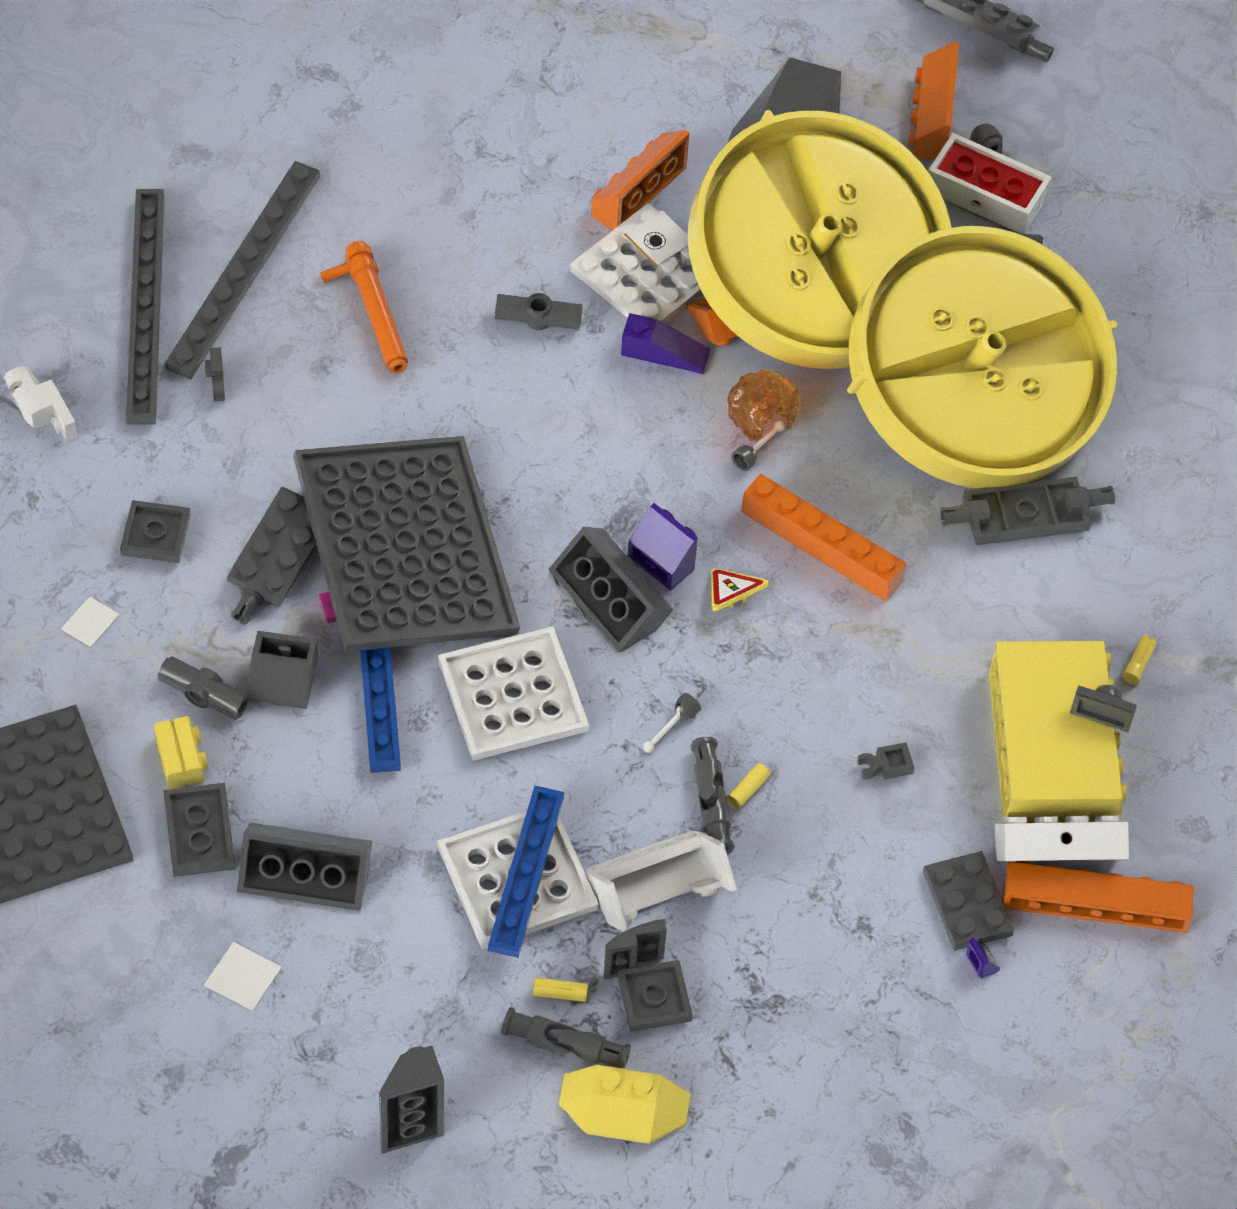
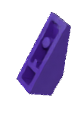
(661, 344)

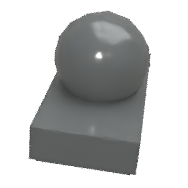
(1104, 706)

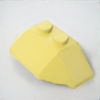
(624, 1103)

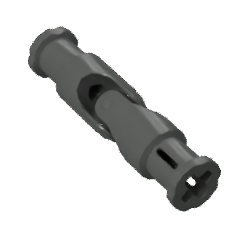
(710, 782)
(583, 1044)

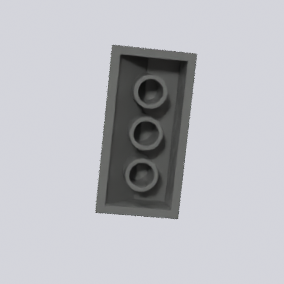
(610, 588)
(304, 866)
(412, 1100)

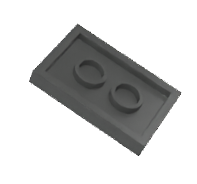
(199, 829)
(968, 900)

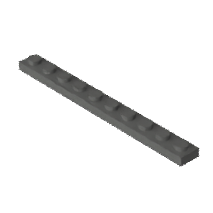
(242, 270)
(145, 307)

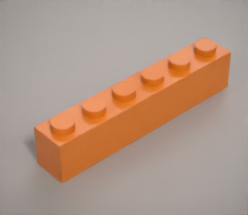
(823, 537)
(1098, 896)

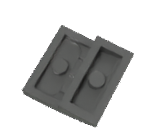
(635, 945)

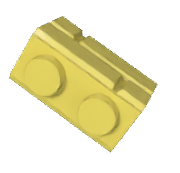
(179, 752)

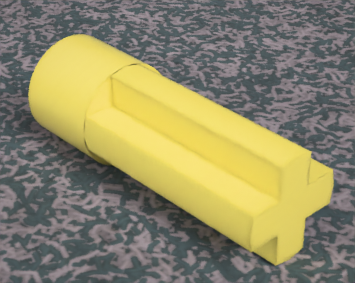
(1139, 660)
(560, 989)

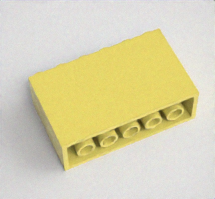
(1045, 754)

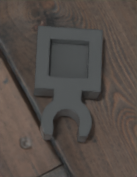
(215, 370)
(890, 760)

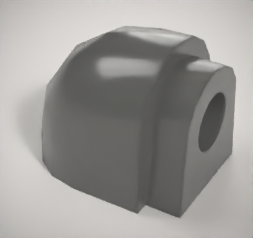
(987, 136)

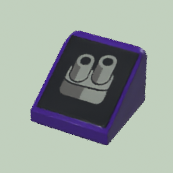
(981, 958)

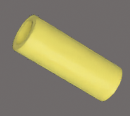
(748, 786)

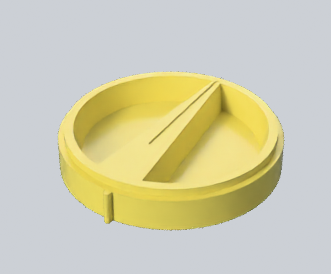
(802, 225)
(982, 357)

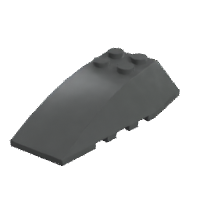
(793, 89)

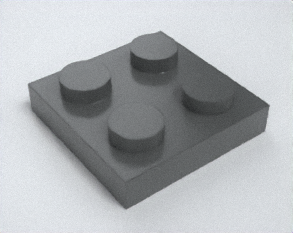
(155, 531)
(654, 995)

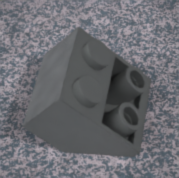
(282, 669)

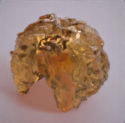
(758, 398)

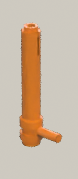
(365, 272)

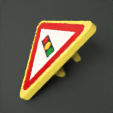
(731, 587)

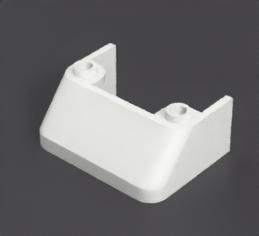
(658, 874)

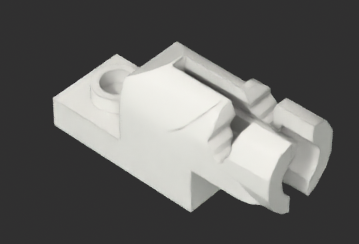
(40, 402)

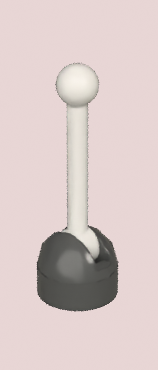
(746, 456)
(686, 708)

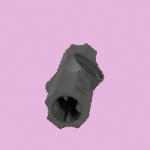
(538, 311)
(203, 687)

